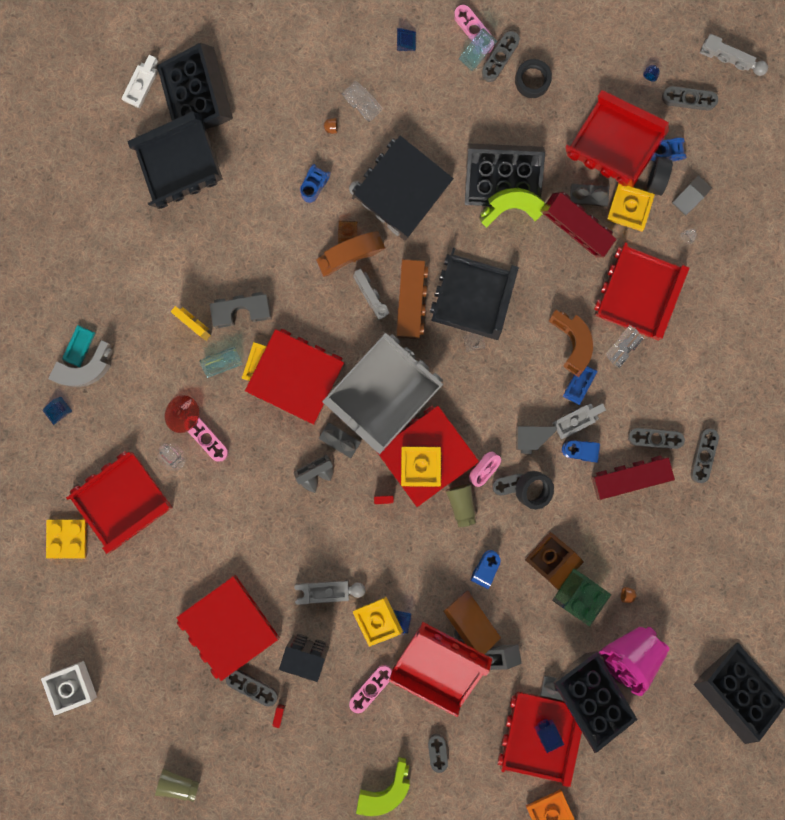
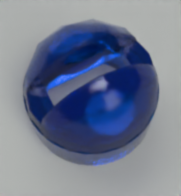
(651, 73)

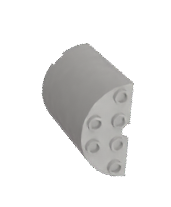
(383, 392)

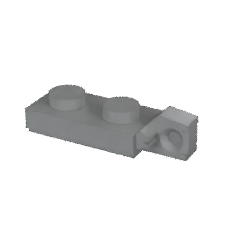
(370, 294)
(578, 420)

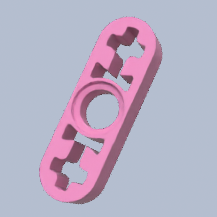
(462, 21)
(212, 452)
(357, 696)

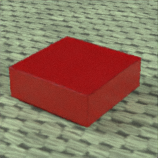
(383, 499)
(278, 716)

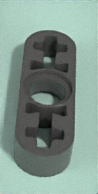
(503, 42)
(701, 106)
(670, 434)
(702, 440)
(241, 675)

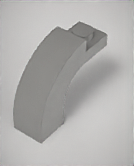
(87, 374)

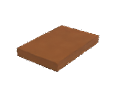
(472, 623)

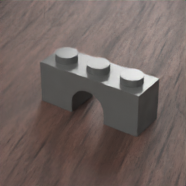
(223, 311)

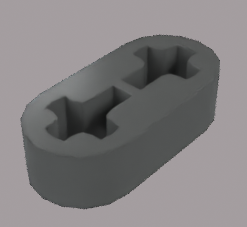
(504, 480)
(433, 753)

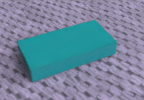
(78, 346)

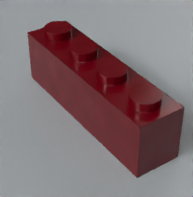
(578, 224)
(633, 478)

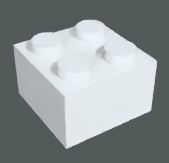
(69, 688)

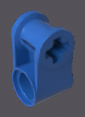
(671, 149)
(315, 180)
(584, 450)
(485, 572)

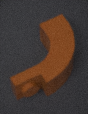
(350, 251)
(581, 341)

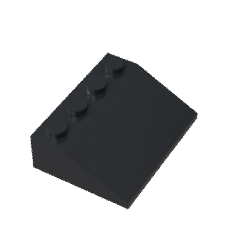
(195, 85)
(502, 167)
(741, 694)
(595, 700)

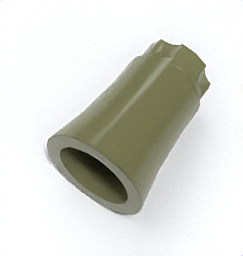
(462, 504)
(176, 786)

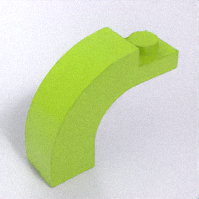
(510, 199)
(385, 801)

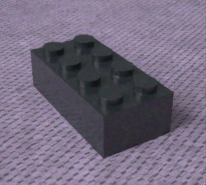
(304, 657)

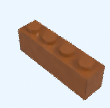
(410, 299)

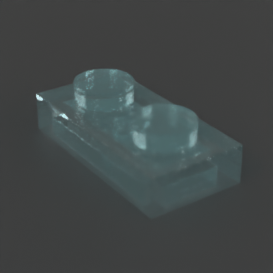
(478, 49)
(220, 362)

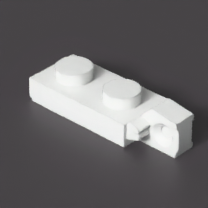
(141, 82)

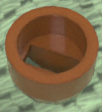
(330, 126)
(628, 595)

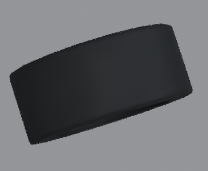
(534, 64)
(659, 176)
(547, 491)

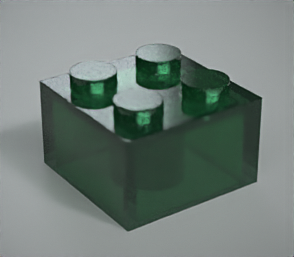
(581, 597)

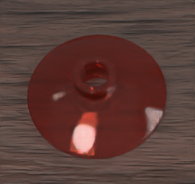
(187, 417)

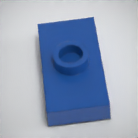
(579, 385)

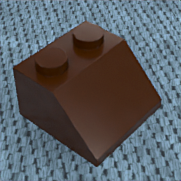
(554, 560)

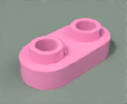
(484, 469)

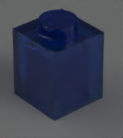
(548, 735)

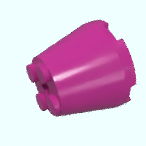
(635, 658)

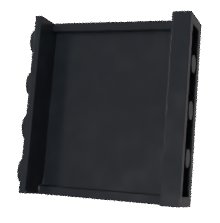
(176, 159)
(402, 186)
(473, 296)

